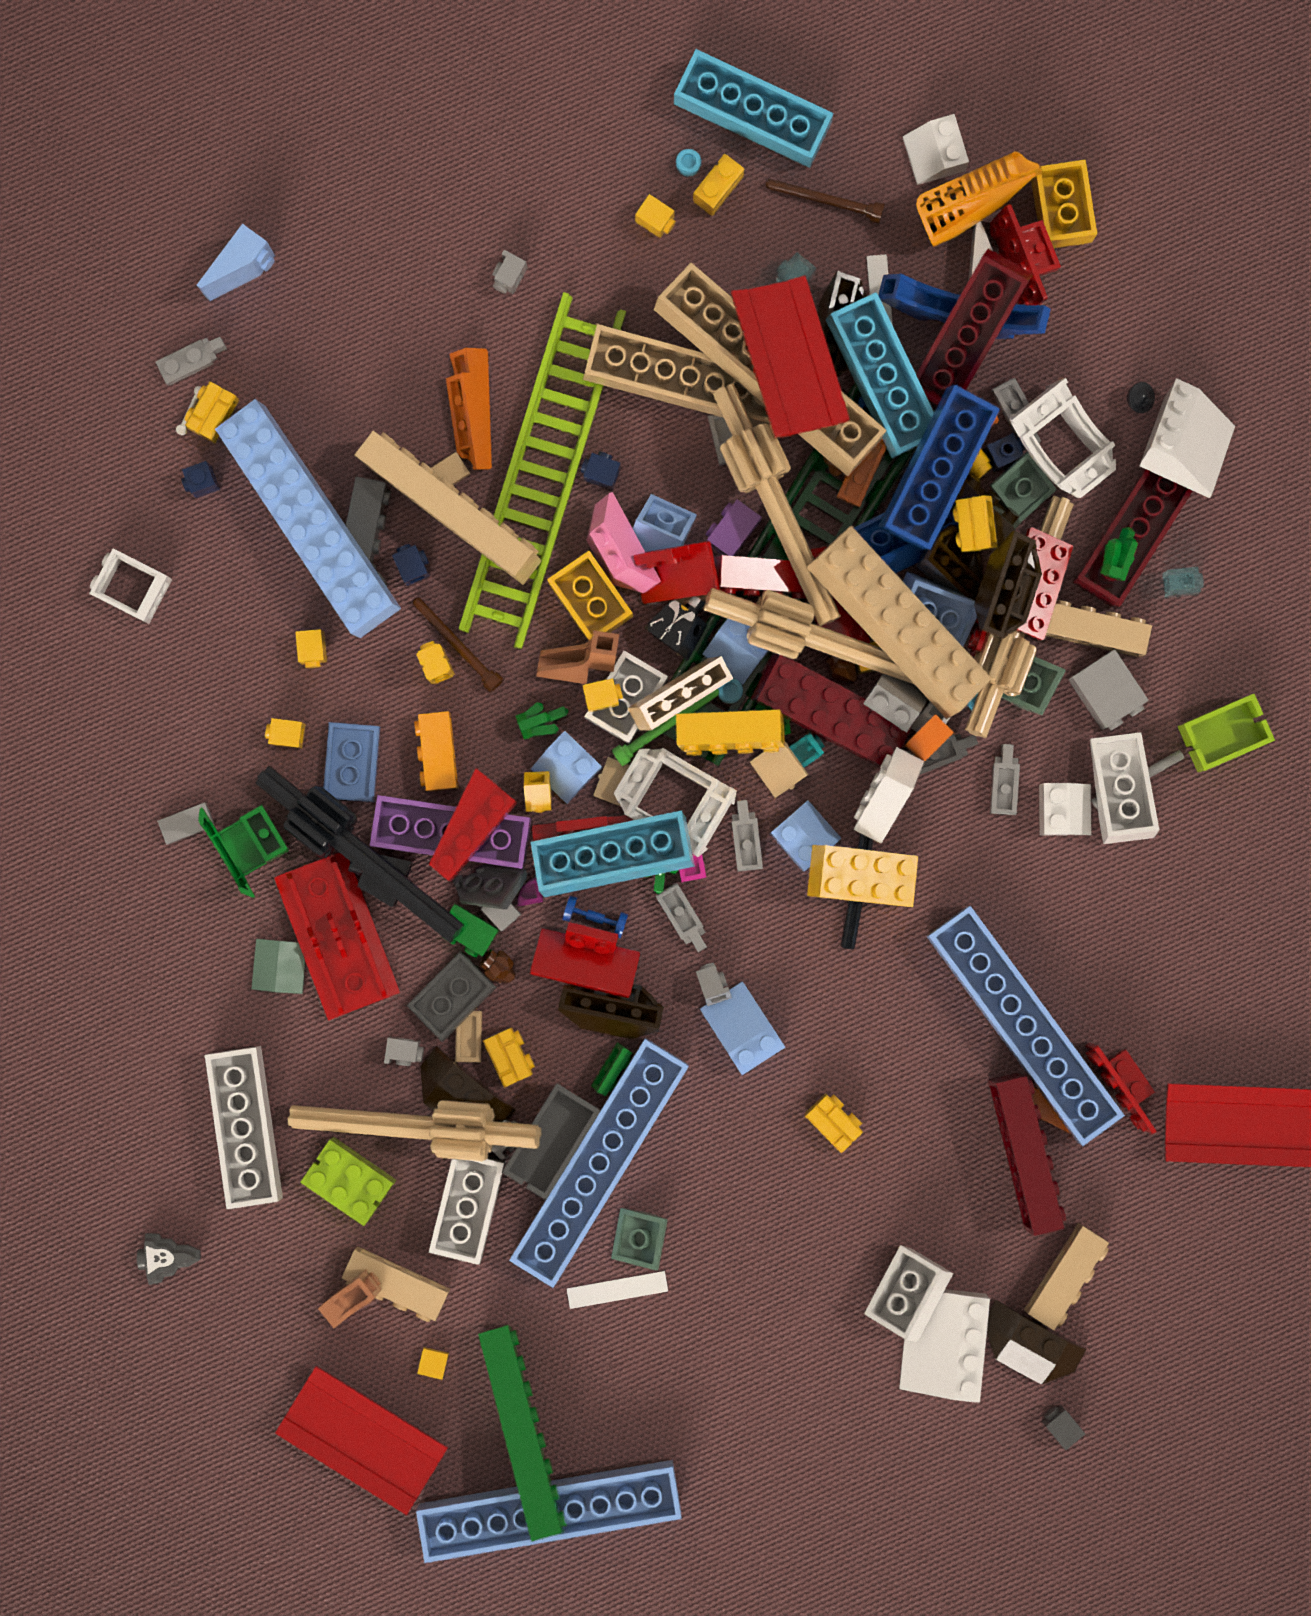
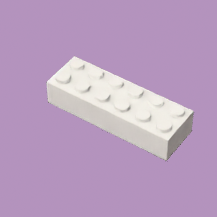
(243, 1127)

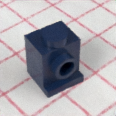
(998, 457)

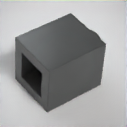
(1062, 1426)

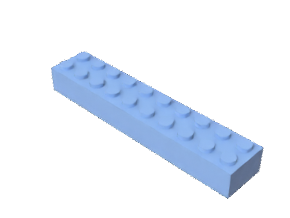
(307, 519)
(1025, 1026)
(599, 1162)
(589, 1501)

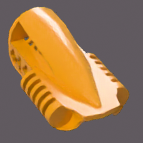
(985, 190)

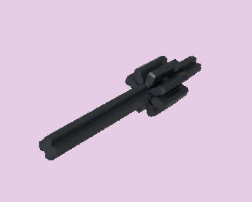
(327, 825)

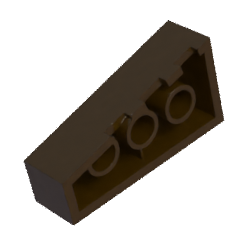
(1005, 519)

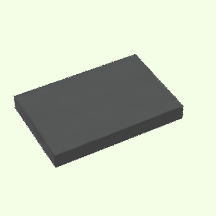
(451, 996)

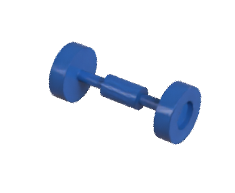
(594, 916)

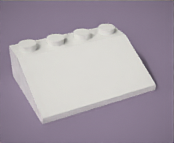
(1188, 439)
(950, 1349)

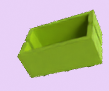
(1225, 733)
(348, 1181)

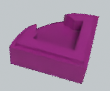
(529, 893)

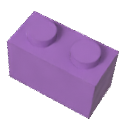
(733, 529)

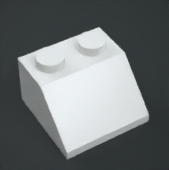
(936, 150)
(1065, 809)

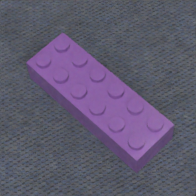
(420, 826)

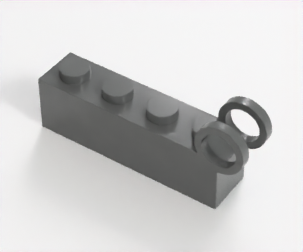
(366, 515)

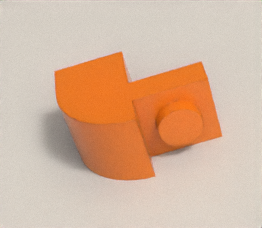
(929, 738)

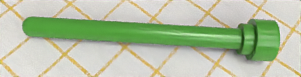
(625, 752)

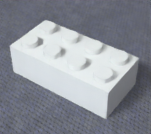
(467, 1209)

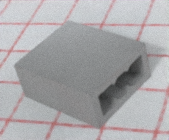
(1109, 691)
(896, 701)

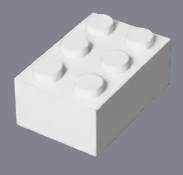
(636, 683)
(887, 794)
(908, 1293)

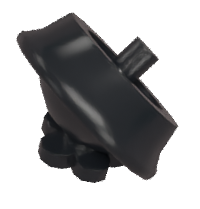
(1141, 397)

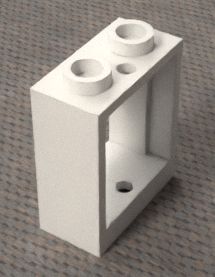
(153, 597)

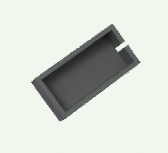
(563, 1126)

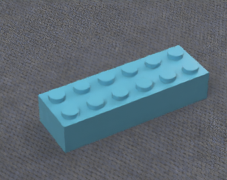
(752, 108)
(882, 372)
(612, 854)

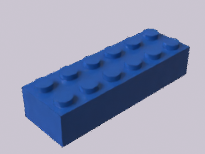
(938, 467)

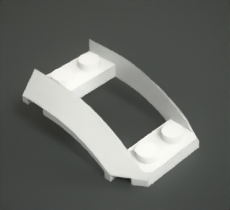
(1040, 411)
(707, 814)

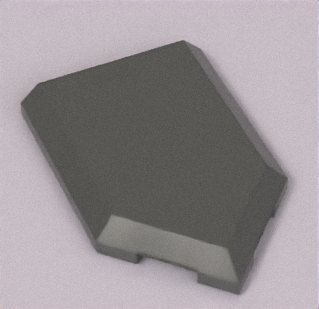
(490, 886)

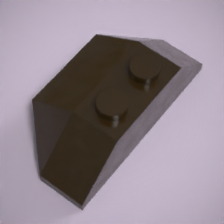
(840, 293)
(951, 566)
(1008, 586)
(612, 1013)
(449, 1081)
(1030, 1345)

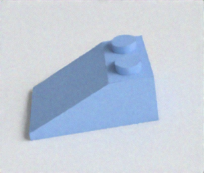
(238, 263)
(949, 607)
(743, 1029)

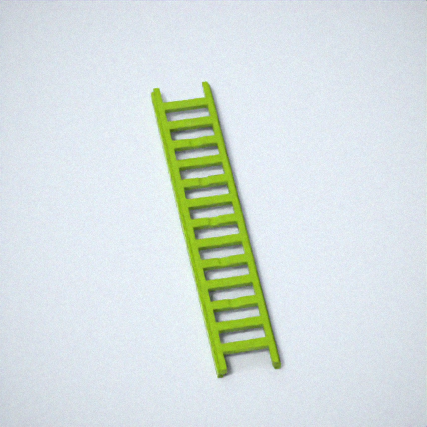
(518, 464)

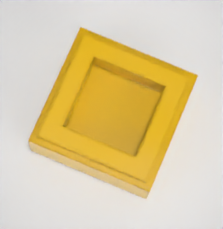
(433, 1363)

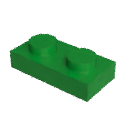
(607, 1076)

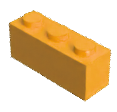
(436, 751)

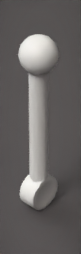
(181, 429)

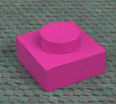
(694, 872)

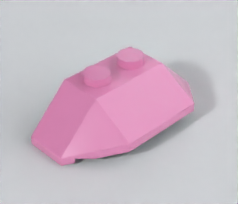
(615, 546)

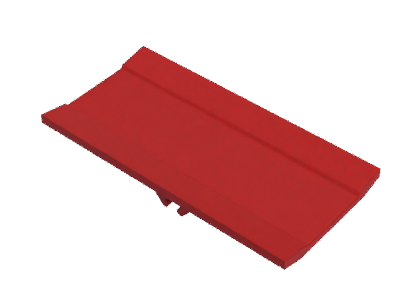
(790, 357)
(336, 935)
(1238, 1125)
(361, 1440)

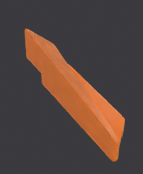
(471, 406)

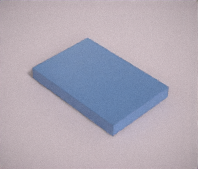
(351, 761)

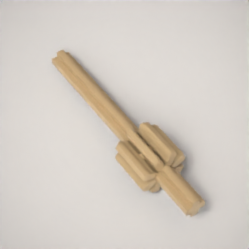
(758, 463)
(786, 627)
(1010, 658)
(455, 1128)

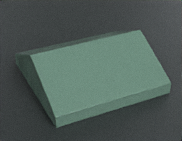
(1023, 486)
(1038, 687)
(278, 966)
(639, 1238)

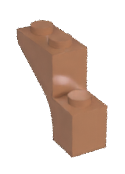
(574, 662)
(351, 1298)

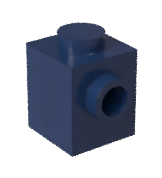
(601, 470)
(200, 479)
(411, 564)

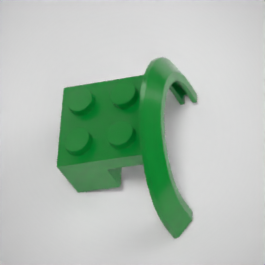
(245, 844)

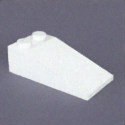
(1123, 789)

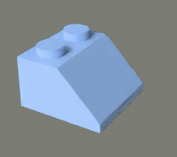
(662, 524)
(735, 650)
(568, 766)
(803, 830)

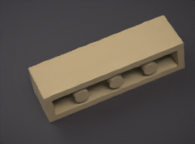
(1099, 630)
(680, 693)
(1066, 1276)
(399, 1284)

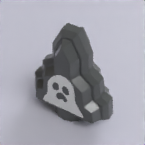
(163, 1257)

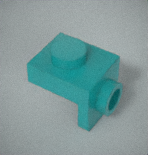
(808, 749)

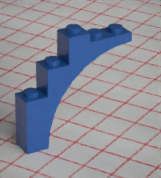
(931, 303)

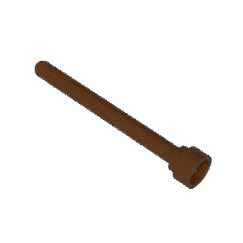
(872, 211)
(491, 679)

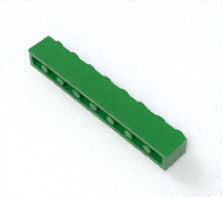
(521, 1433)

